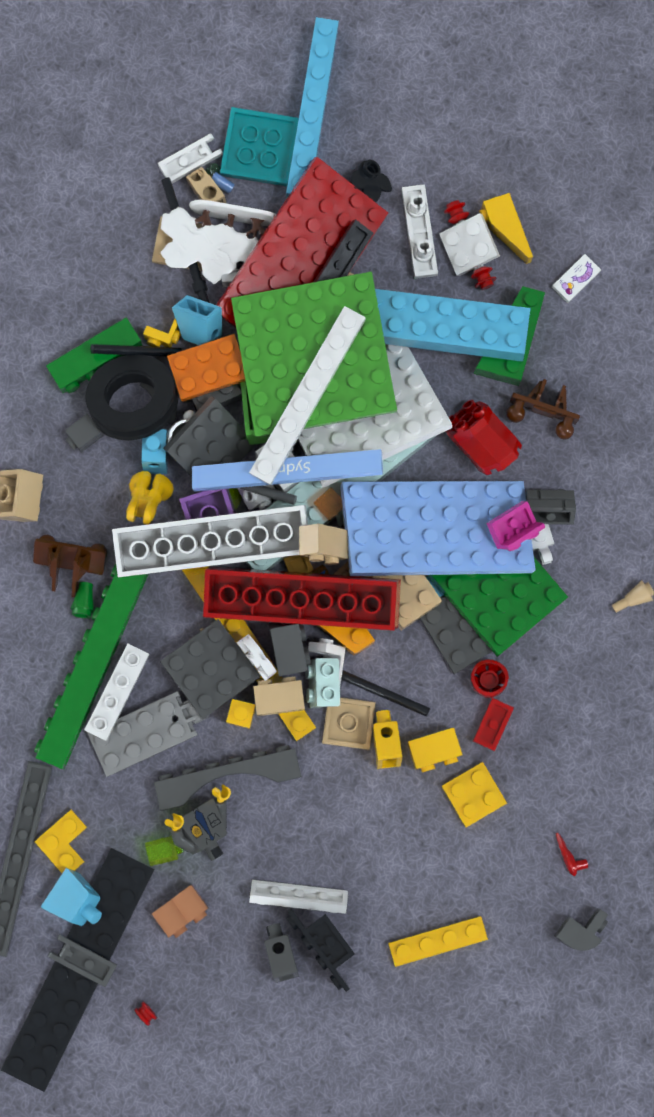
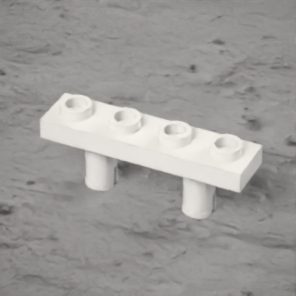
(419, 231)
(117, 692)

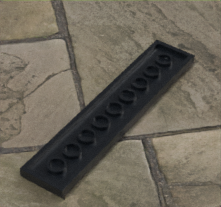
(68, 992)

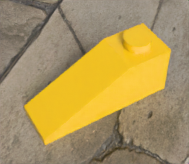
(505, 224)

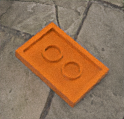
(207, 367)

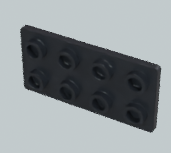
(328, 944)

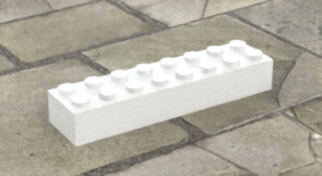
(208, 541)

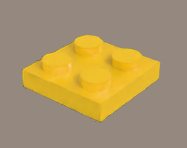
(474, 794)

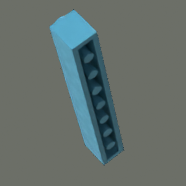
(313, 98)

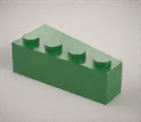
(511, 370)

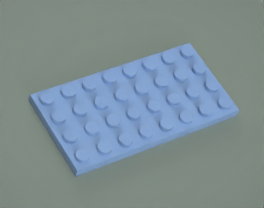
(430, 528)

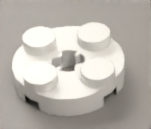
(256, 657)

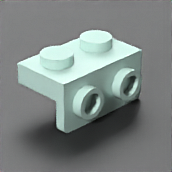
(323, 683)

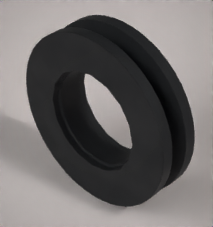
(143, 421)

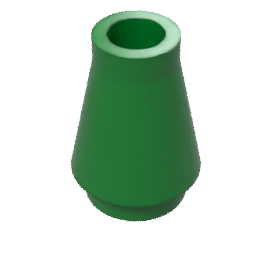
(83, 601)

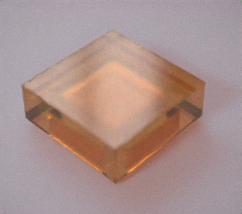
(329, 504)

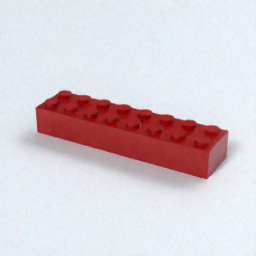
(302, 598)

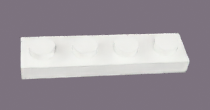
(298, 896)

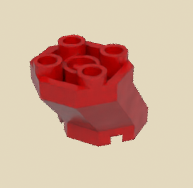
(483, 437)

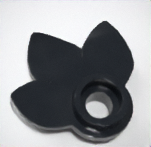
(370, 180)

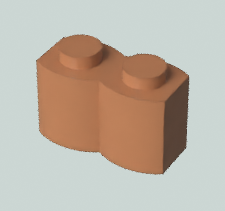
(180, 911)

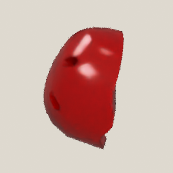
(489, 679)

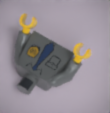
(202, 825)

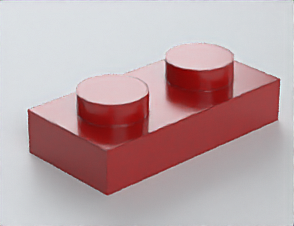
(493, 724)

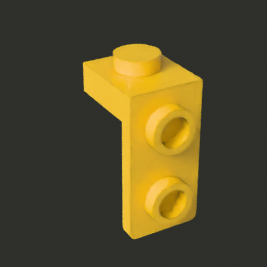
(159, 338)

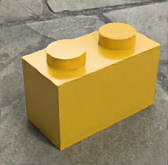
(435, 749)

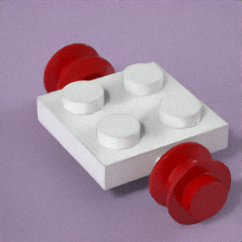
(469, 245)

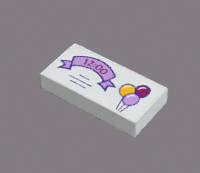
(576, 278)

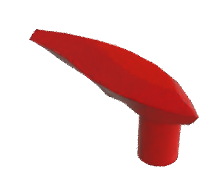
(572, 865)

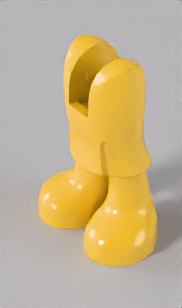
(145, 501)

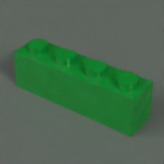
(81, 365)

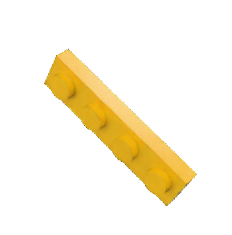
(438, 941)

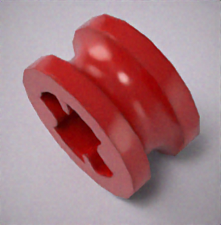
(145, 1013)

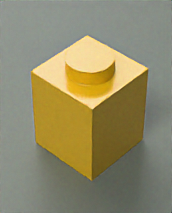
(241, 714)

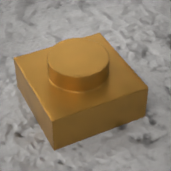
(298, 564)

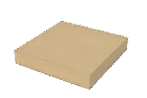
(349, 724)

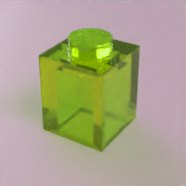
(162, 851)

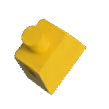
(388, 749)

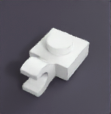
(542, 543)

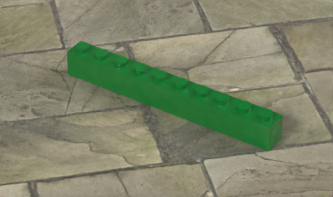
(89, 669)

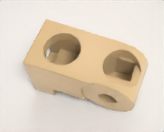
(204, 186)

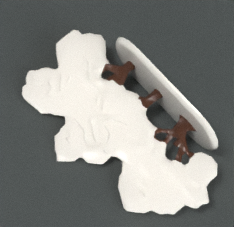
(212, 245)

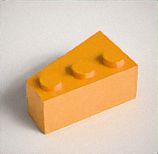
(352, 638)

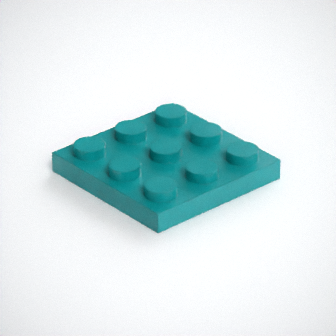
(259, 146)

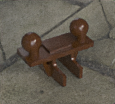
(564, 429)
(69, 556)

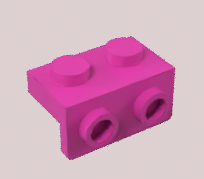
(514, 527)

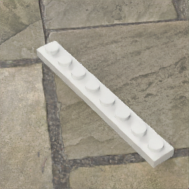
(307, 395)

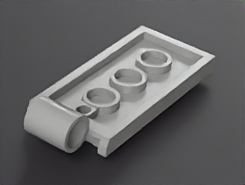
(146, 733)

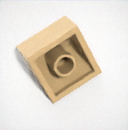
(20, 495)

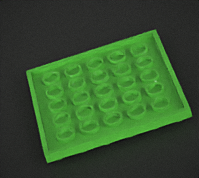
(282, 336)

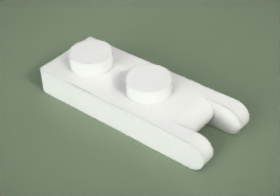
(189, 159)

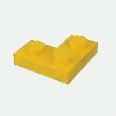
(57, 839)

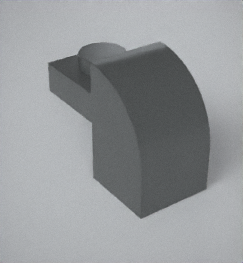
(580, 937)

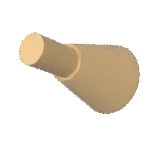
(638, 595)

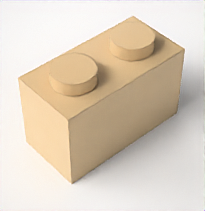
(323, 543)
(278, 697)

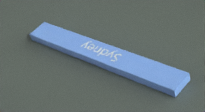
(292, 471)

